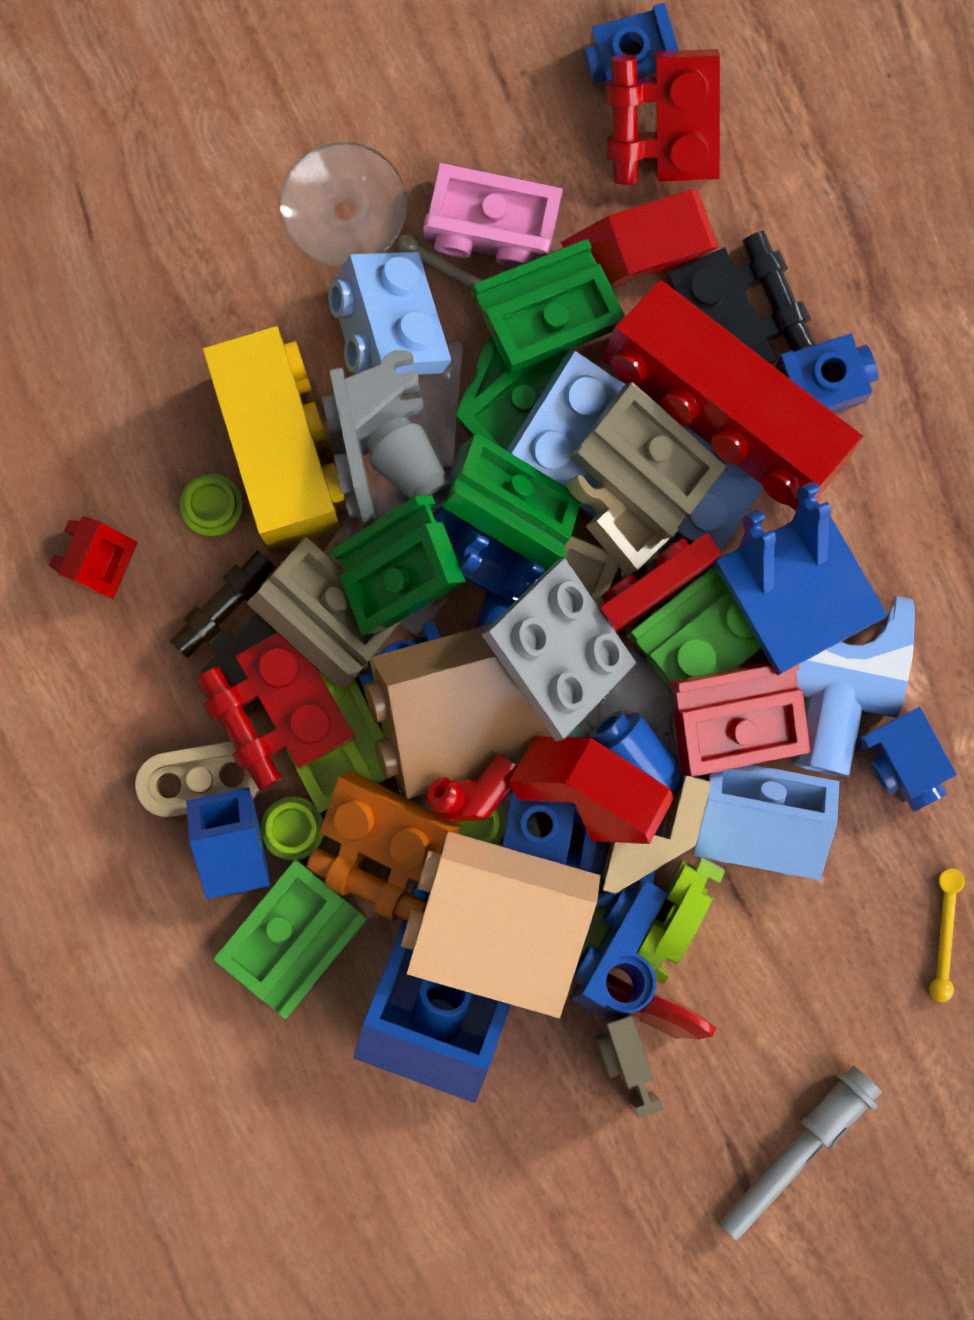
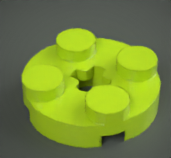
(682, 919)

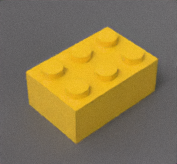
(276, 437)

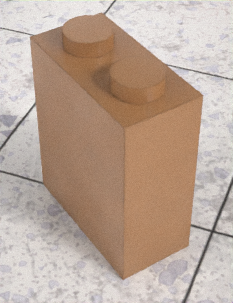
(447, 711)

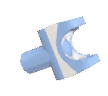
(854, 680)

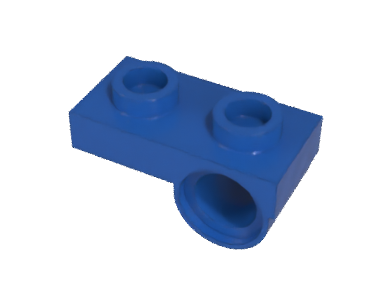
(628, 921)

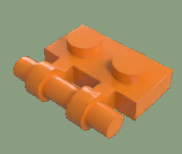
(386, 829)

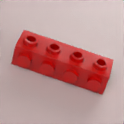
(729, 395)

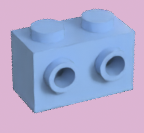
(764, 824)

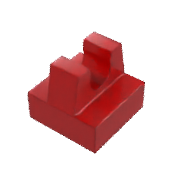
(95, 556)

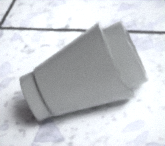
(408, 460)

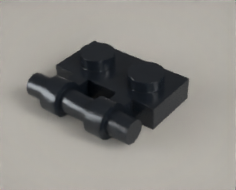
(720, 293)

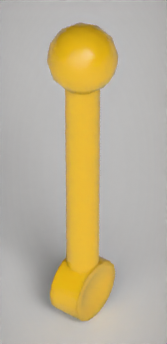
(950, 882)

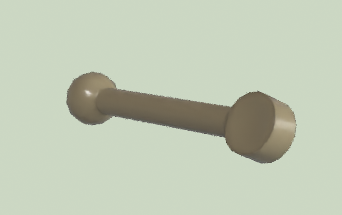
(410, 243)

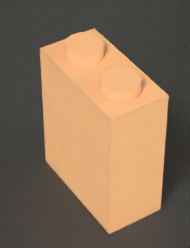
(501, 923)

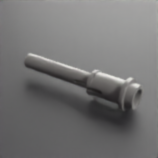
(822, 1128)

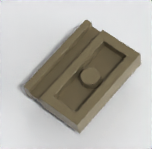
(648, 460)
(312, 612)
(625, 1056)

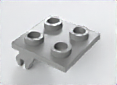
(356, 412)
(559, 649)

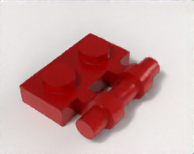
(685, 116)
(293, 697)

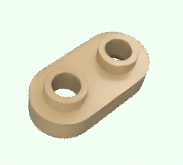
(199, 774)

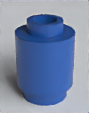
(640, 745)

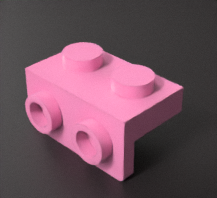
(491, 216)

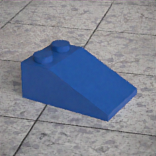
(430, 1028)

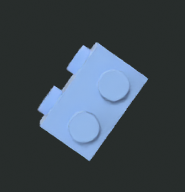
(387, 308)

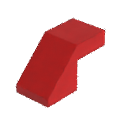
(649, 237)
(609, 792)

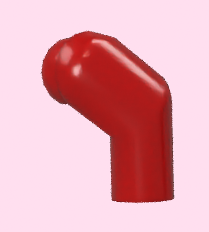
(471, 798)

